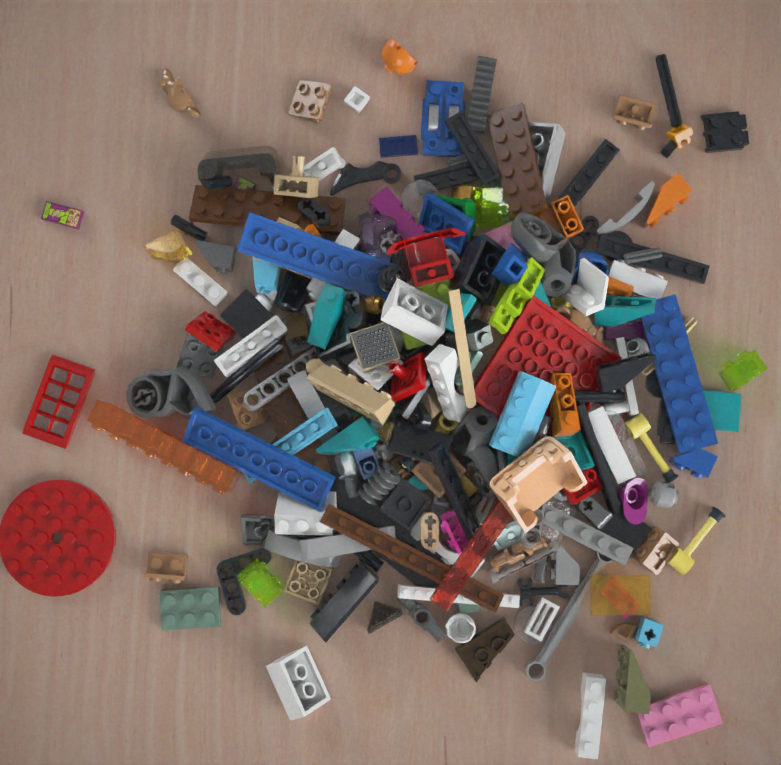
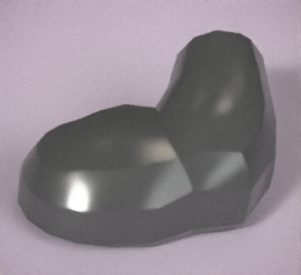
(548, 249)
(168, 391)
(473, 448)

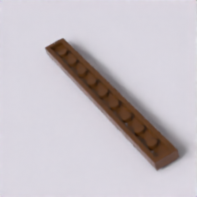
(406, 555)

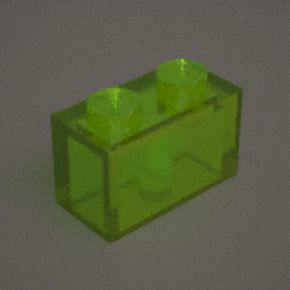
(261, 582)

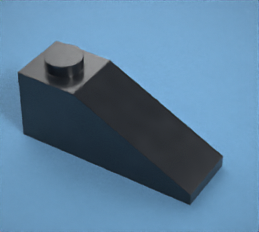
(620, 372)

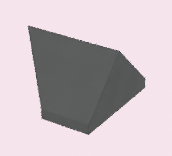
(256, 528)

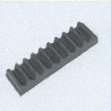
(481, 93)

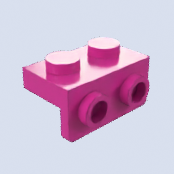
(451, 525)

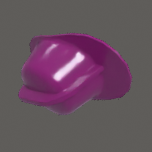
(634, 499)

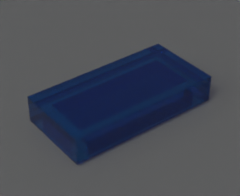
(398, 146)

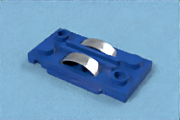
(441, 102)

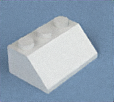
(415, 312)
(297, 518)
(298, 683)

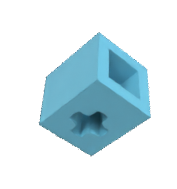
(654, 627)

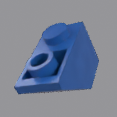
(510, 266)
(697, 461)

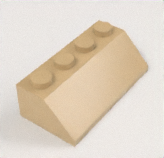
(352, 393)

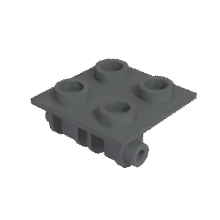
(198, 357)

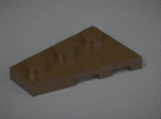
(484, 647)

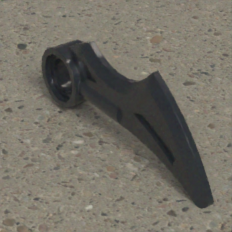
(353, 175)

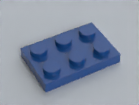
(440, 215)

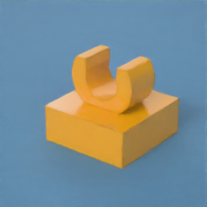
(679, 133)

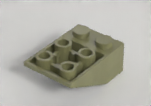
(632, 689)

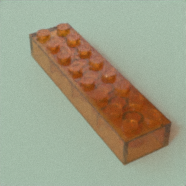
(163, 445)

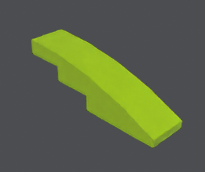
(516, 297)

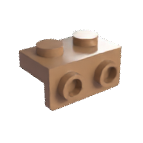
(634, 111)

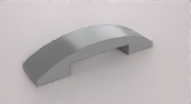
(642, 197)
(290, 548)

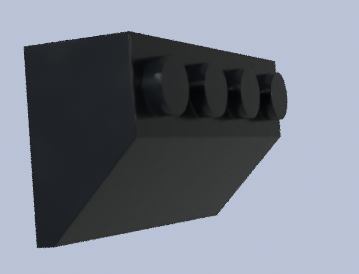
(344, 601)

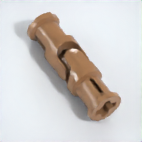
(520, 552)

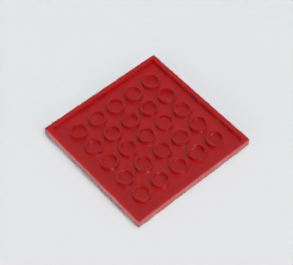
(541, 345)

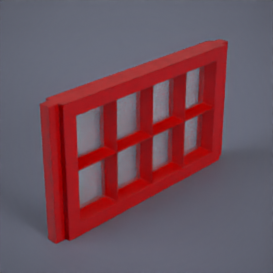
(59, 401)

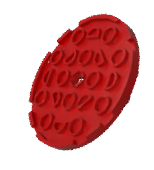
(29, 545)

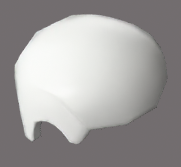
(460, 628)

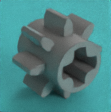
(388, 239)
(381, 450)

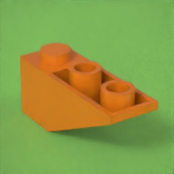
(668, 195)
(563, 406)

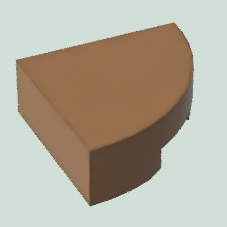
(624, 631)

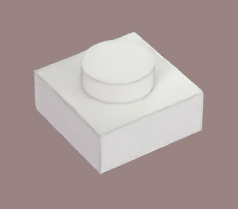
(356, 99)

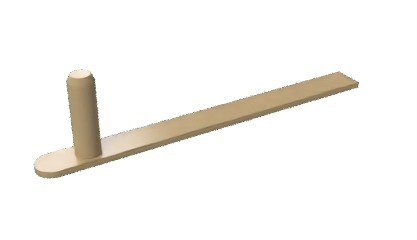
(462, 349)

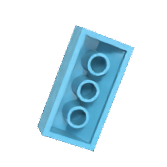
(522, 414)

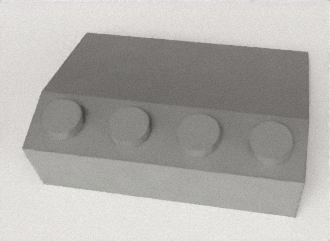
(548, 143)

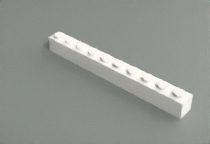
(425, 593)

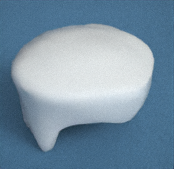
(346, 465)

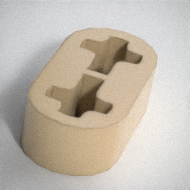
(435, 530)

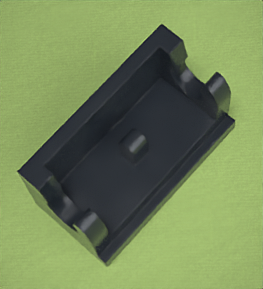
(292, 292)

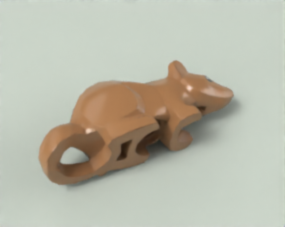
(177, 94)
(581, 321)

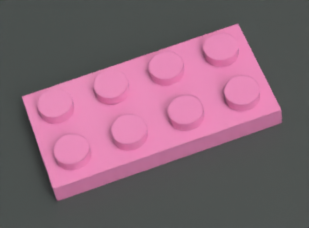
(680, 715)

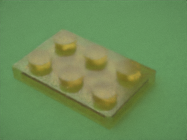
(620, 595)

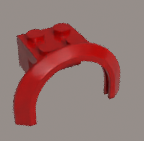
(427, 256)

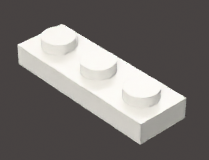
(200, 281)

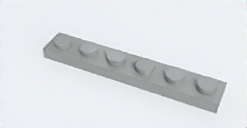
(586, 535)

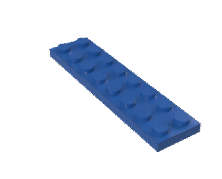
(311, 255)
(678, 376)
(258, 459)

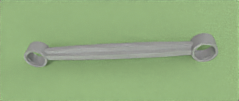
(566, 617)

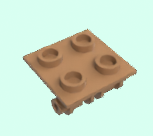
(310, 100)
(244, 418)

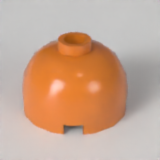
(397, 58)

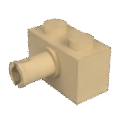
(296, 183)

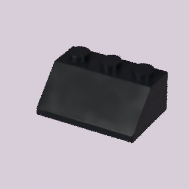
(476, 267)

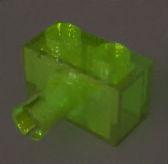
(489, 206)
(742, 370)

